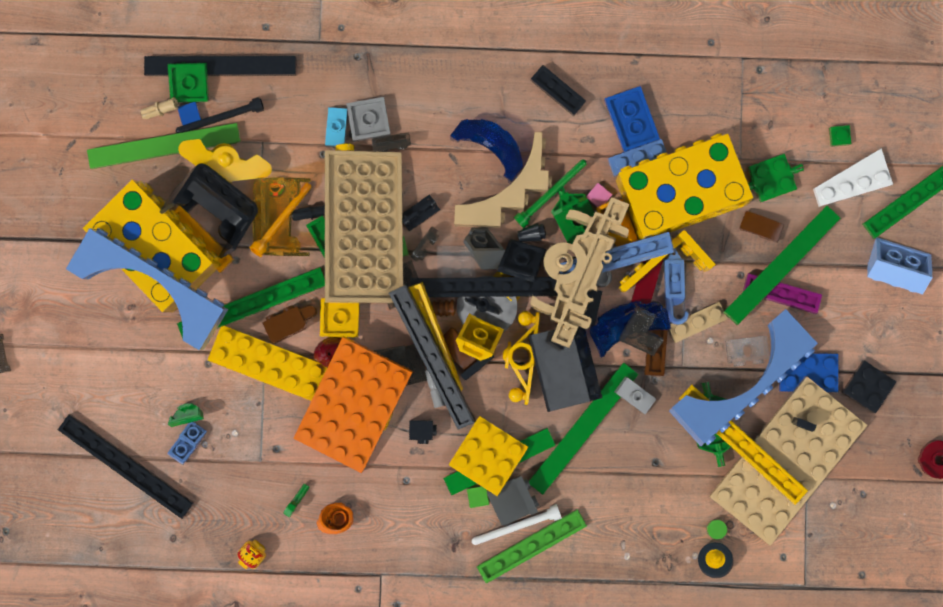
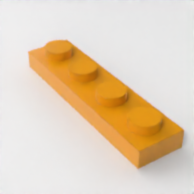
(199, 231)

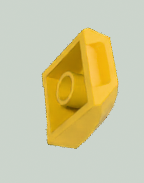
(478, 338)

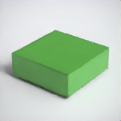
(477, 497)

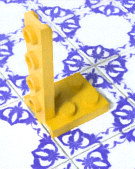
(689, 248)

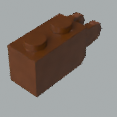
(288, 323)

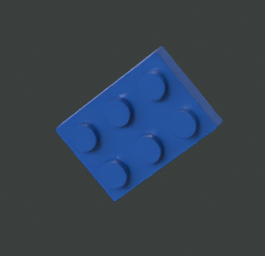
(632, 119)
(819, 368)

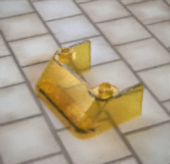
(271, 198)

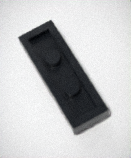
(558, 90)

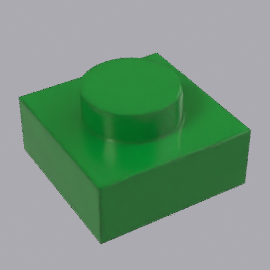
(840, 136)

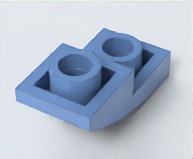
(187, 442)

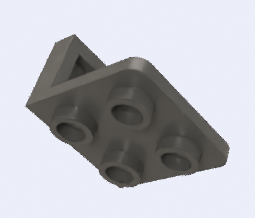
(513, 501)

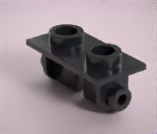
(419, 212)

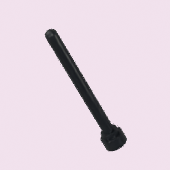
(255, 106)

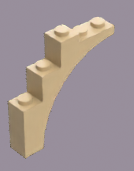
(531, 179)

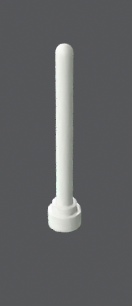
(552, 513)

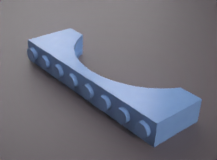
(198, 312)
(706, 418)

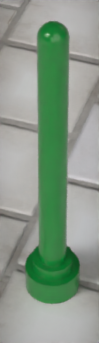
(523, 217)

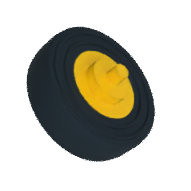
(715, 560)

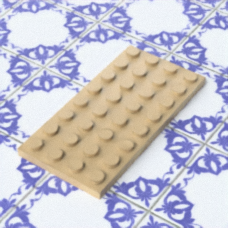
(363, 226)
(800, 452)

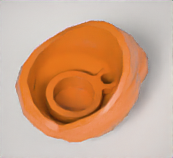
(340, 517)

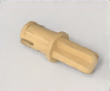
(159, 108)

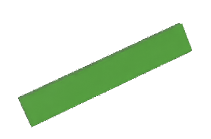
(531, 546)

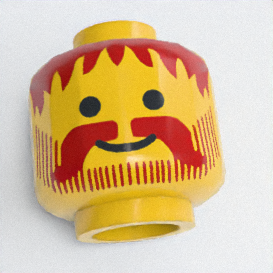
(251, 554)

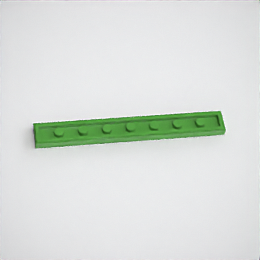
(160, 146)

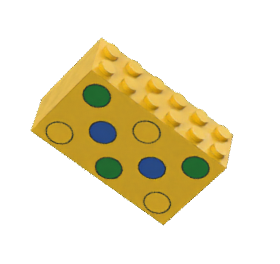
(684, 187)
(136, 221)

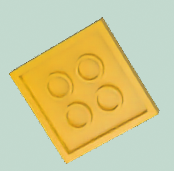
(488, 456)

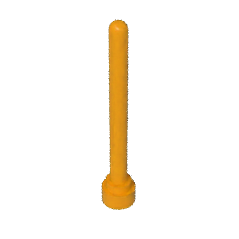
(259, 247)

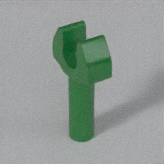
(296, 500)

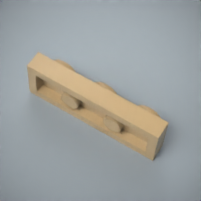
(698, 322)

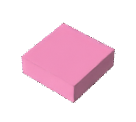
(598, 195)

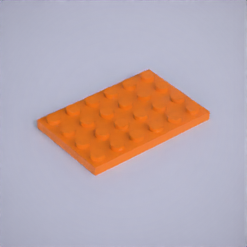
(353, 404)

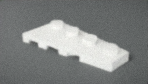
(858, 179)

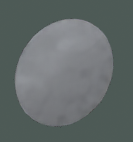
(504, 320)

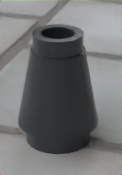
(532, 233)

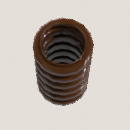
(443, 308)

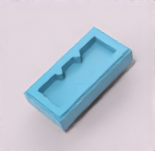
(336, 126)

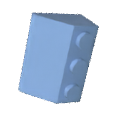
(900, 266)

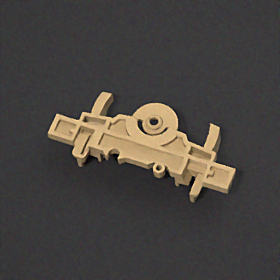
(590, 252)

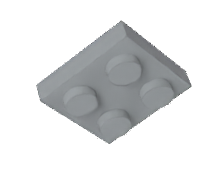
(368, 119)

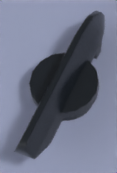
(482, 305)

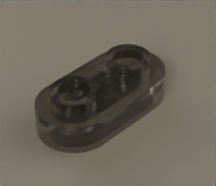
(430, 238)

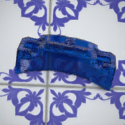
(495, 139)
(612, 323)

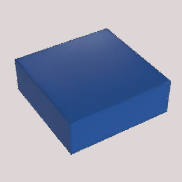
(189, 113)

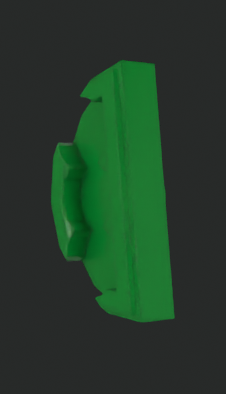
(186, 414)

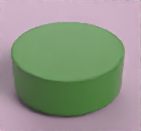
(716, 529)

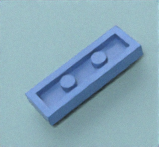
(634, 156)

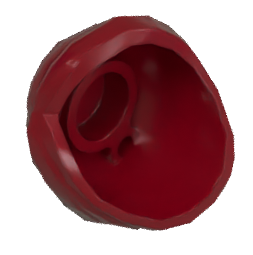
(325, 350)

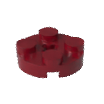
(927, 459)

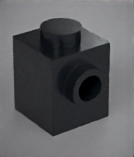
(422, 431)

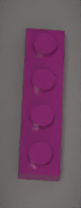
(790, 296)

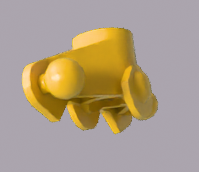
(225, 161)
(516, 394)

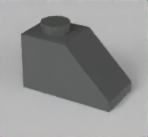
(484, 248)

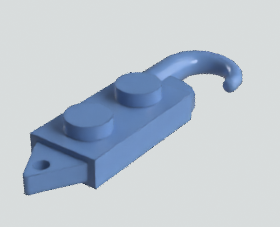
(674, 285)

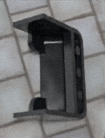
(218, 198)

